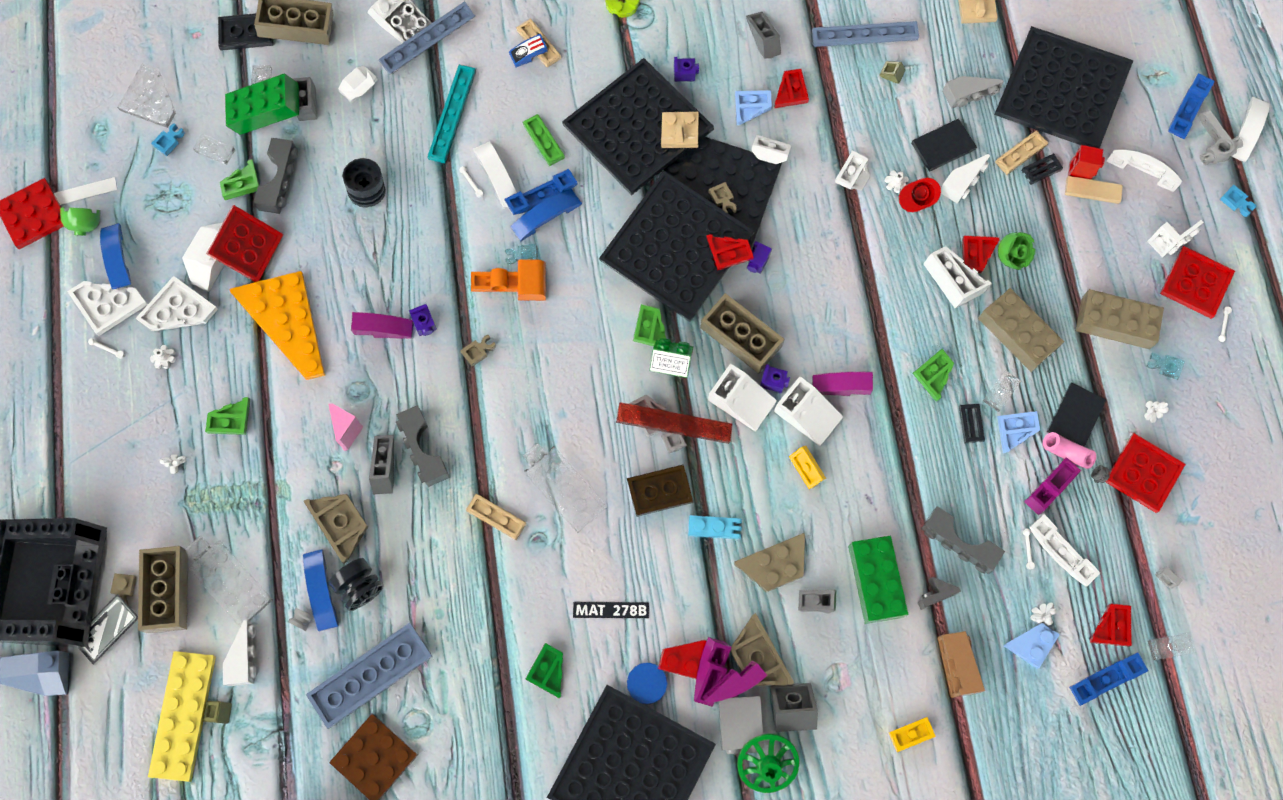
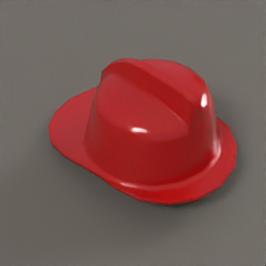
(919, 194)

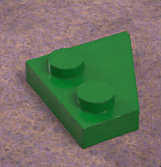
(547, 670)

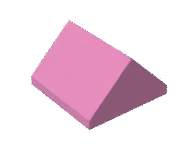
(345, 426)

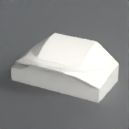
(357, 83)
(770, 150)
(854, 172)

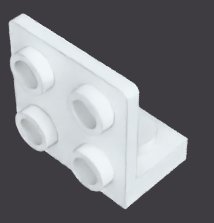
(1167, 239)

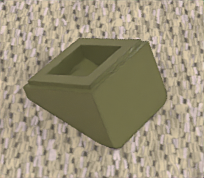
(892, 71)
(217, 712)

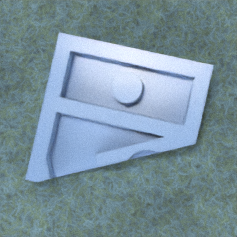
(751, 104)
(1017, 428)
(1034, 644)

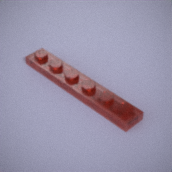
(674, 423)

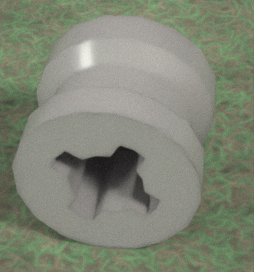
(300, 619)

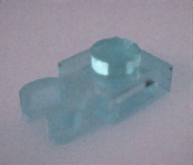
(524, 252)
(1168, 366)

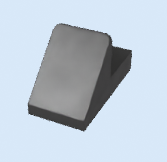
(942, 591)
(817, 601)

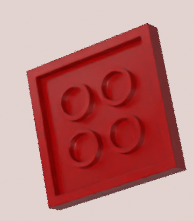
(31, 213)
(244, 243)
(1197, 282)
(1145, 473)

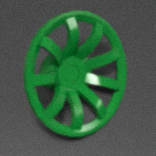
(768, 766)

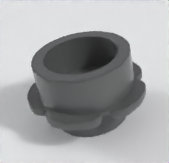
(1100, 474)

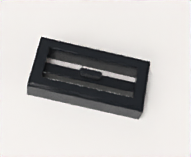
(1029, 175)
(973, 438)

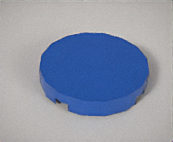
(646, 683)

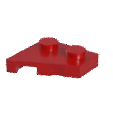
(792, 89)
(729, 251)
(978, 251)
(1114, 626)
(682, 659)

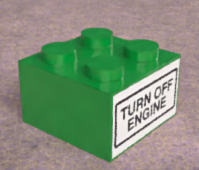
(671, 358)

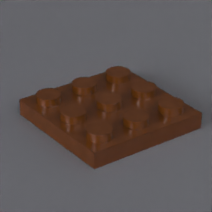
(373, 758)

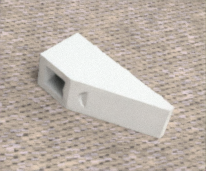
(960, 179)
(238, 664)

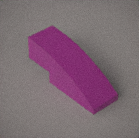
(381, 325)
(844, 383)
(1052, 486)
(711, 668)
(735, 683)

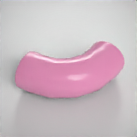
(1065, 448)

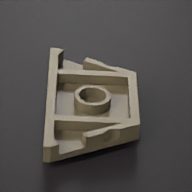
(339, 523)
(775, 564)
(755, 646)

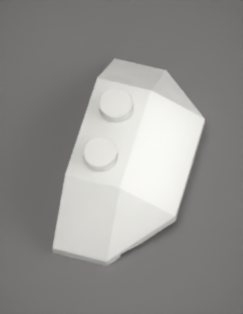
(200, 267)

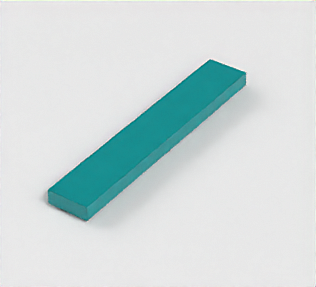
(451, 114)

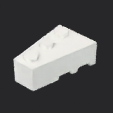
(954, 277)

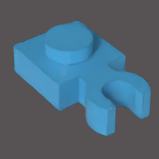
(167, 142)
(1235, 198)

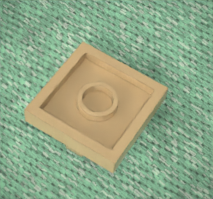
(977, 11)
(680, 129)

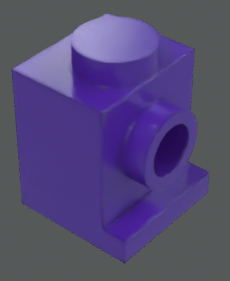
(685, 69)
(761, 255)
(421, 313)
(770, 383)

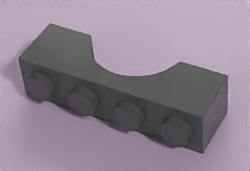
(272, 195)
(431, 467)
(940, 527)

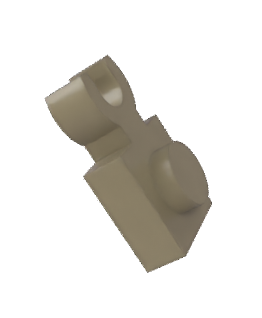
(722, 196)
(476, 352)
(123, 585)

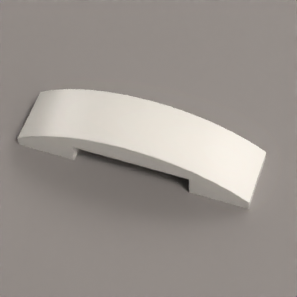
(1251, 127)
(1148, 164)
(496, 171)
(1062, 552)

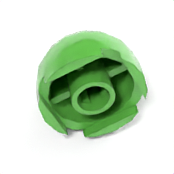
(80, 220)
(1016, 250)

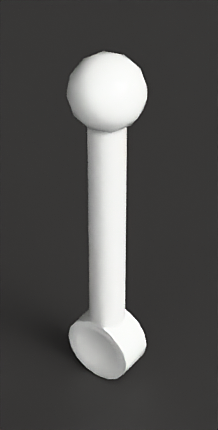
(479, 193)
(1227, 310)
(119, 354)
(1030, 565)

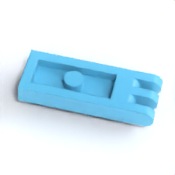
(714, 527)

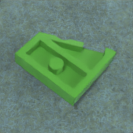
(240, 182)
(648, 326)
(935, 373)
(229, 419)

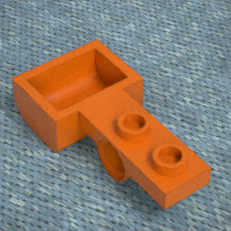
(528, 281)

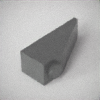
(765, 35)
(382, 465)

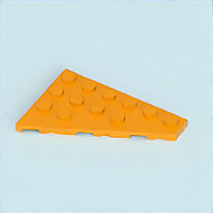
(285, 315)

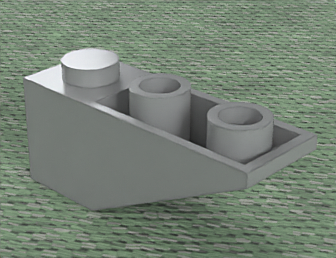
(968, 89)

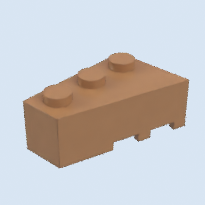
(960, 665)

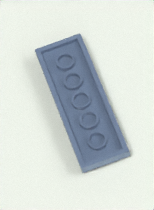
(369, 675)

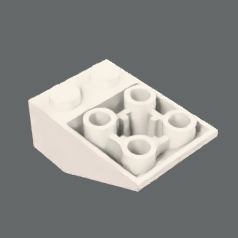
(399, 18)
(741, 397)
(808, 411)

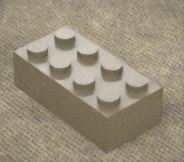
(295, 20)
(1119, 319)
(1020, 330)
(742, 333)
(162, 589)

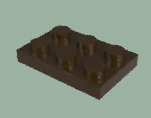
(660, 490)

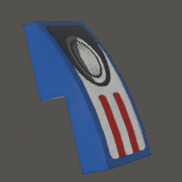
(527, 49)

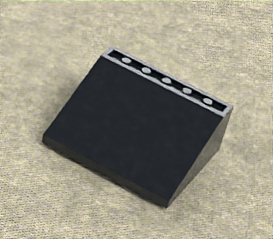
(49, 580)

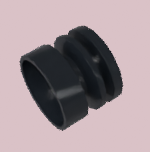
(364, 182)
(356, 584)

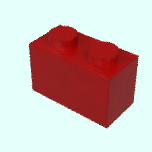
(1086, 162)

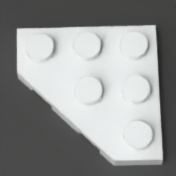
(106, 306)
(176, 307)

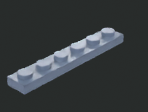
(865, 34)
(426, 38)

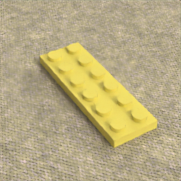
(182, 716)

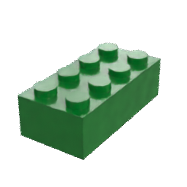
(262, 104)
(878, 579)

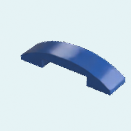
(1190, 106)
(522, 203)
(544, 212)
(113, 256)
(319, 591)
(1108, 678)

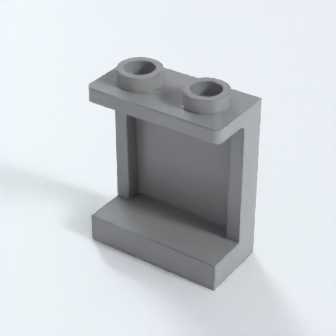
(740, 723)

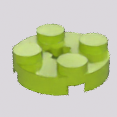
(622, 9)

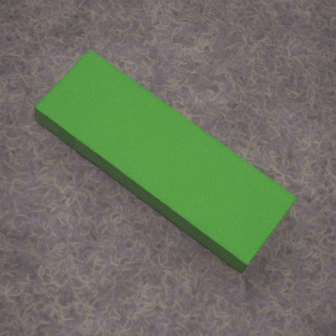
(543, 140)

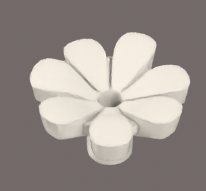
(896, 181)
(163, 357)
(1155, 410)
(173, 462)
(1043, 614)

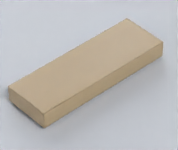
(529, 29)
(1021, 152)
(1093, 189)
(496, 516)

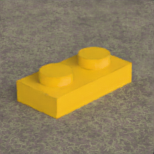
(807, 467)
(912, 734)

